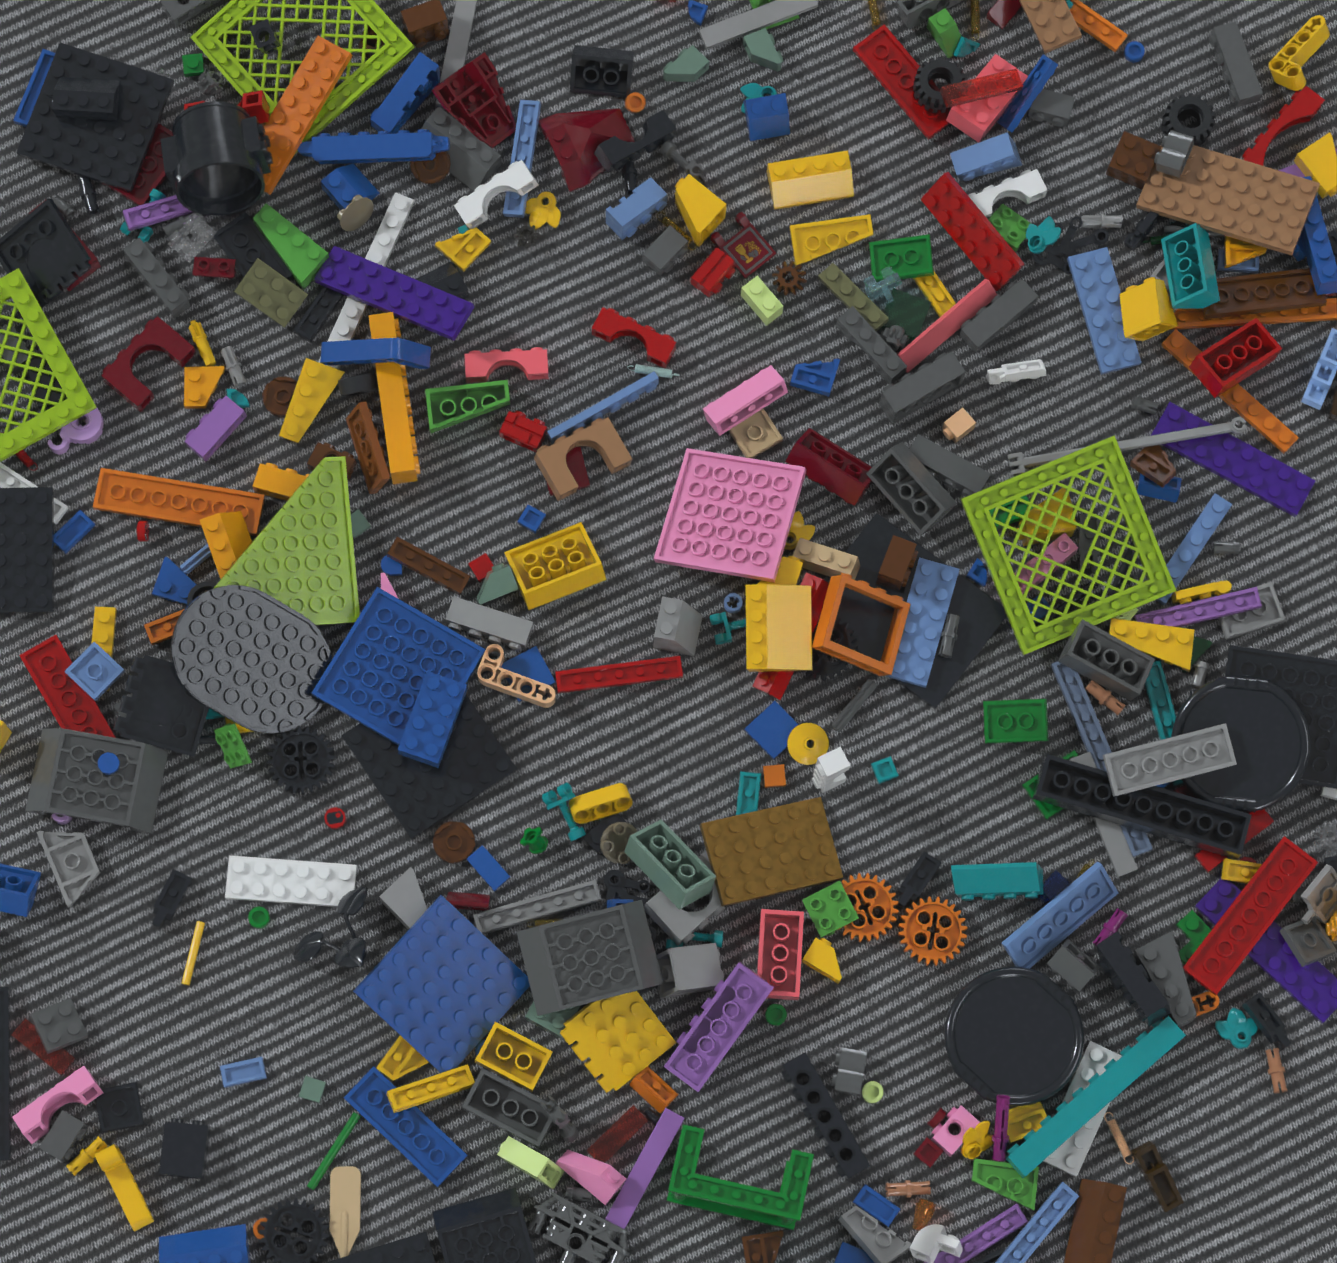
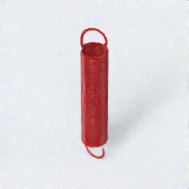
(22, 455)

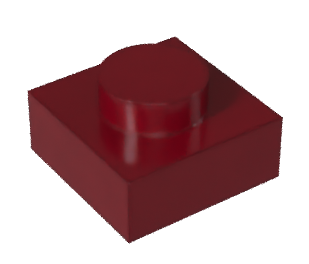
(928, 1152)

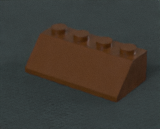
(1095, 1222)

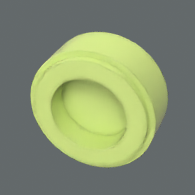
(872, 1092)

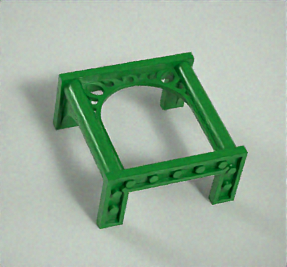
(735, 1198)

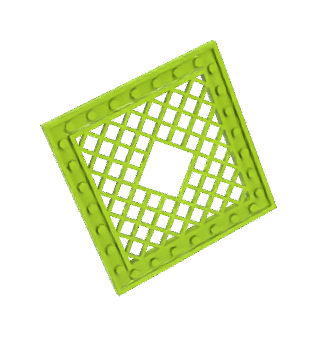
(367, 74)
(62, 413)
(1138, 527)

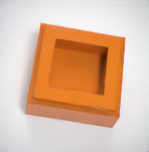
(774, 776)

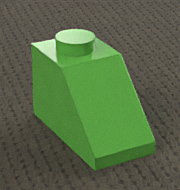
(944, 31)

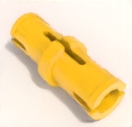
(86, 1156)

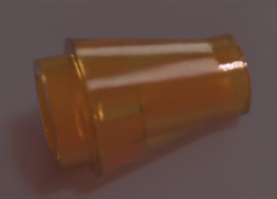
(923, 1213)

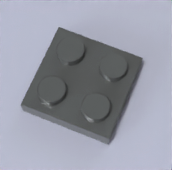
(1308, 941)
(58, 1025)

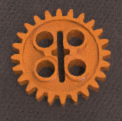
(882, 901)
(951, 934)

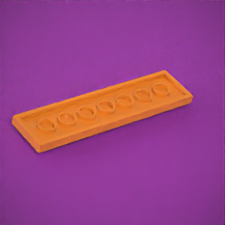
(302, 104)
(173, 499)

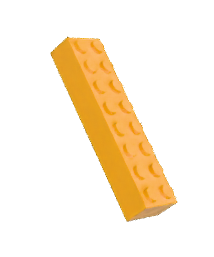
(395, 406)

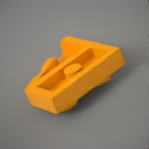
(1240, 251)
(200, 385)

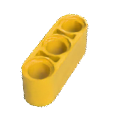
(600, 803)

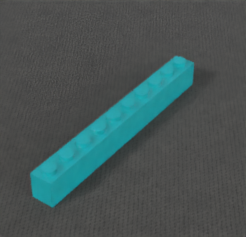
(1095, 1097)

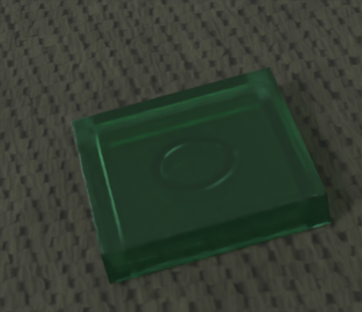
(906, 312)

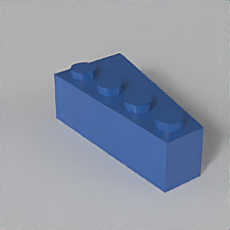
(406, 95)

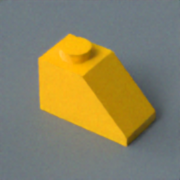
(823, 959)

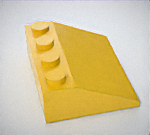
(555, 566)
(778, 628)

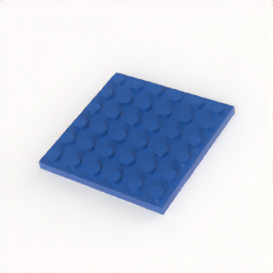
(385, 663)
(443, 986)

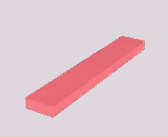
(947, 324)

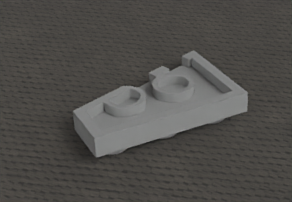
(876, 1241)

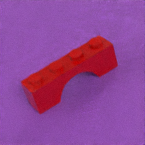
(253, 102)
(611, 325)

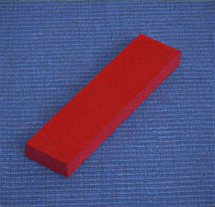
(1258, 822)

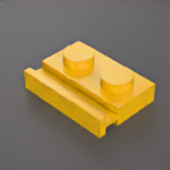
(1023, 1120)

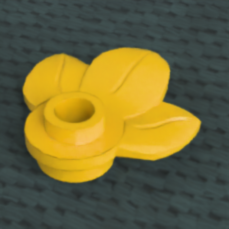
(543, 213)
(799, 530)
(976, 1140)

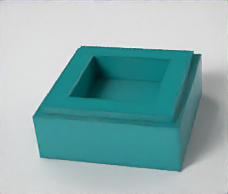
(884, 770)

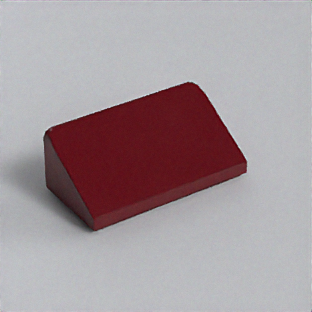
(1003, 12)
(469, 901)

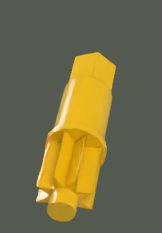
(200, 338)

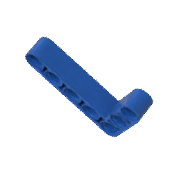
(376, 351)

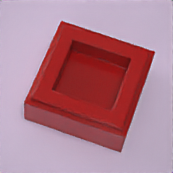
(481, 566)

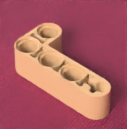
(519, 681)

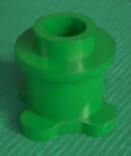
(533, 838)

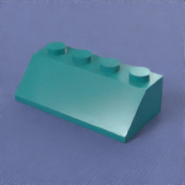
(1190, 268)
(997, 880)

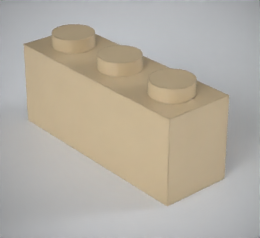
(826, 559)

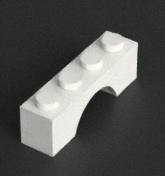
(1027, 187)
(475, 206)
(830, 770)

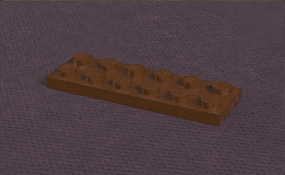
(1264, 294)

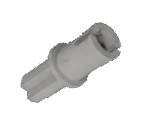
(1101, 221)
(233, 366)

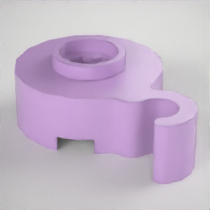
(79, 434)

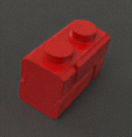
(713, 272)
(523, 430)

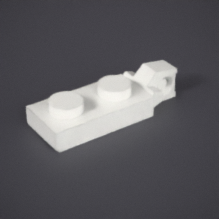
(1015, 371)

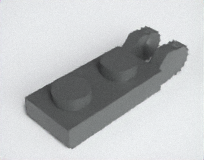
(1085, 539)

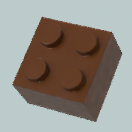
(425, 23)
(1133, 160)
(898, 558)

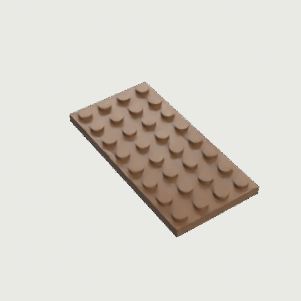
(1233, 199)

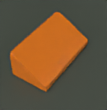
(653, 1089)

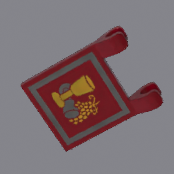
(745, 247)

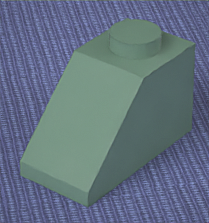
(497, 583)

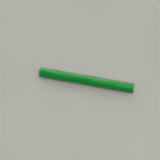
(333, 1151)

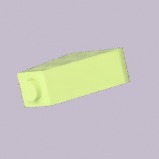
(530, 1162)

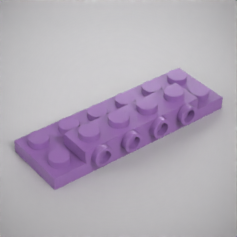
(718, 1026)

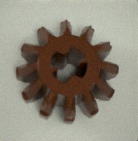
(783, 283)

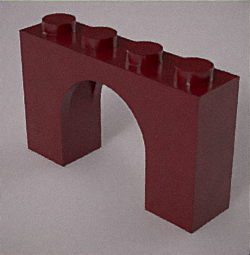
(157, 337)

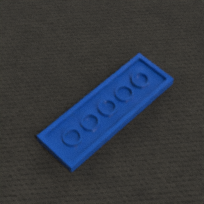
(406, 1130)

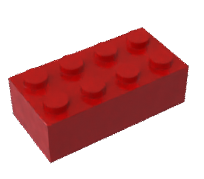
(1235, 357)

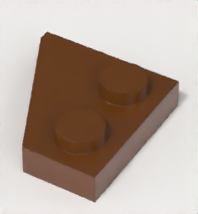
(1154, 465)
(762, 1247)

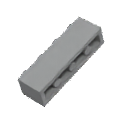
(489, 623)

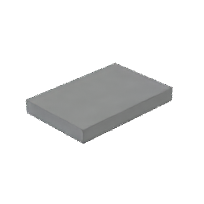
(1257, 619)

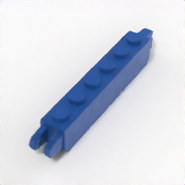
(374, 147)

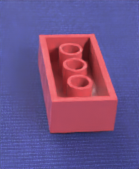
(980, 116)
(781, 952)

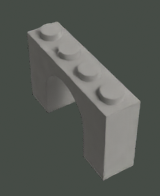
(679, 923)

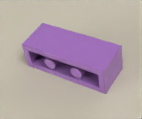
(215, 428)

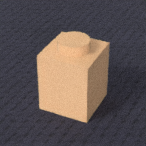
(958, 425)

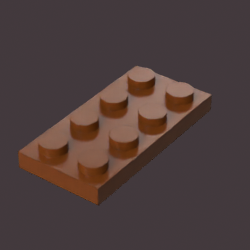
(368, 448)

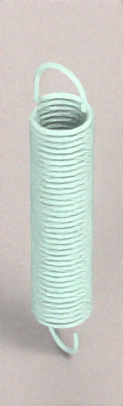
(644, 369)

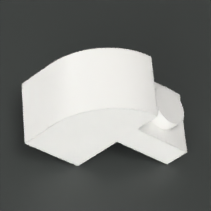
(931, 1240)

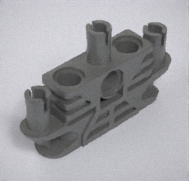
(584, 1220)

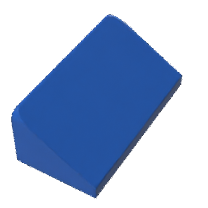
(1169, 492)

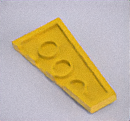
(826, 236)
(309, 396)
(1159, 641)

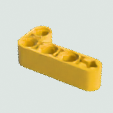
(1288, 61)
(124, 1186)

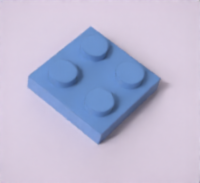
(94, 671)

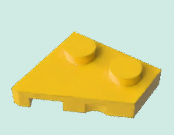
(464, 248)
(400, 1060)

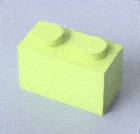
(761, 300)

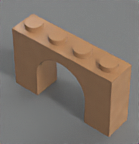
(599, 436)

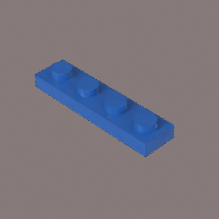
(1024, 98)

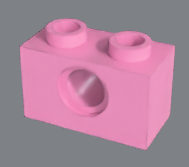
(944, 1139)

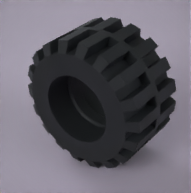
(935, 69)
(1193, 106)

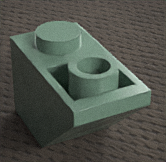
(761, 49)
(687, 67)

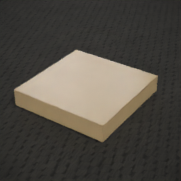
(756, 434)

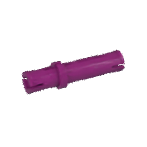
(1000, 1135)

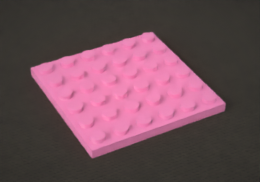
(730, 515)

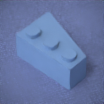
(986, 157)
(636, 208)

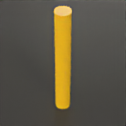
(193, 953)

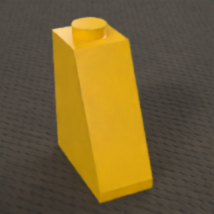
(1320, 163)

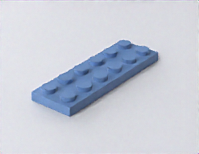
(1101, 309)
(928, 609)
(1060, 917)

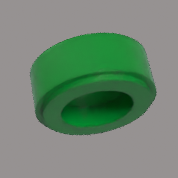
(259, 917)
(775, 1014)

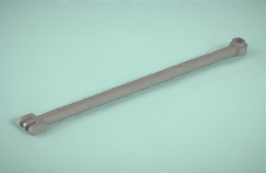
(1134, 443)

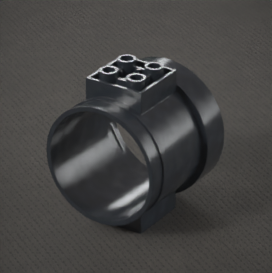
(217, 158)

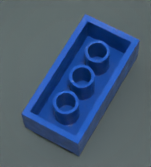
(432, 719)

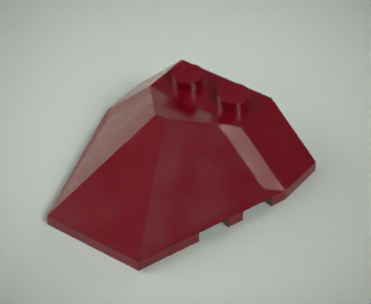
(477, 101)
(576, 138)

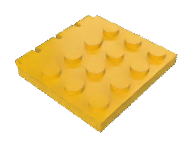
(618, 1037)

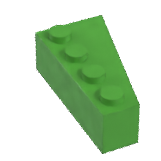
(294, 248)
(463, 402)

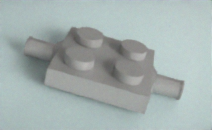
(1321, 896)

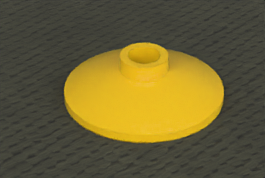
(797, 743)

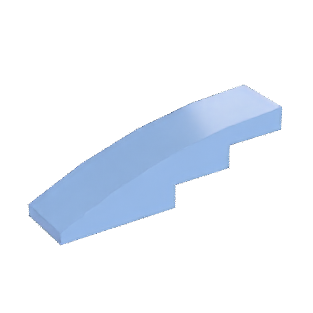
(1322, 374)

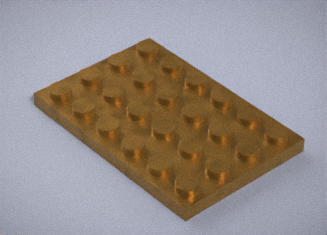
(771, 851)

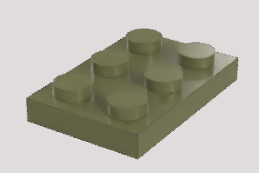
(270, 293)

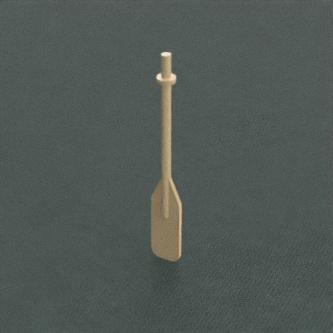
(345, 1207)

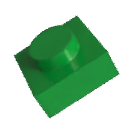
(193, 64)

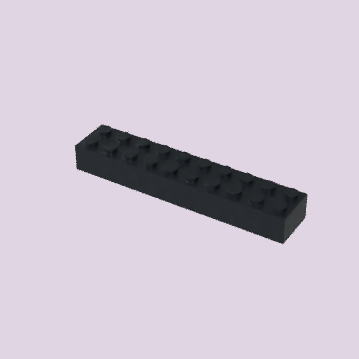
(1146, 810)

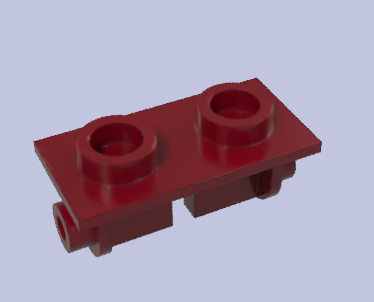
(214, 267)

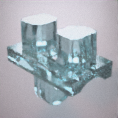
(889, 282)

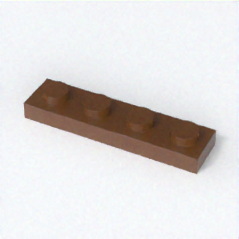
(428, 566)

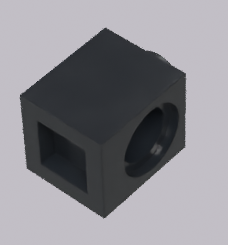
(259, 31)

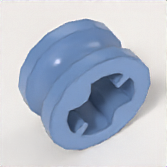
(727, 600)

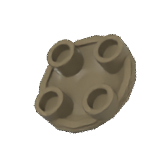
(356, 213)
(615, 840)

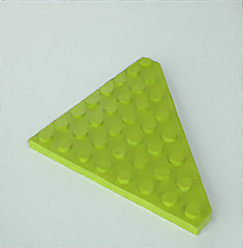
(307, 551)

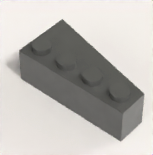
(1165, 968)

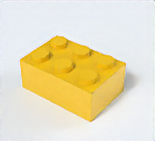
(513, 1057)

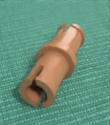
(1105, 697)
(1276, 1070)
(908, 1188)

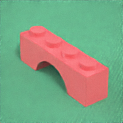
(481, 365)

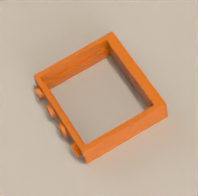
(828, 616)

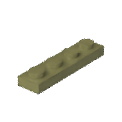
(851, 296)

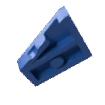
(815, 377)
(172, 583)

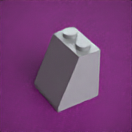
(677, 627)
(405, 899)
(689, 970)

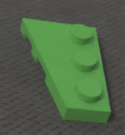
(1005, 1181)

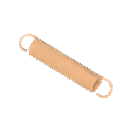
(1121, 1142)

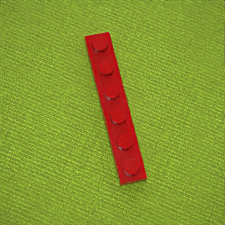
(619, 674)

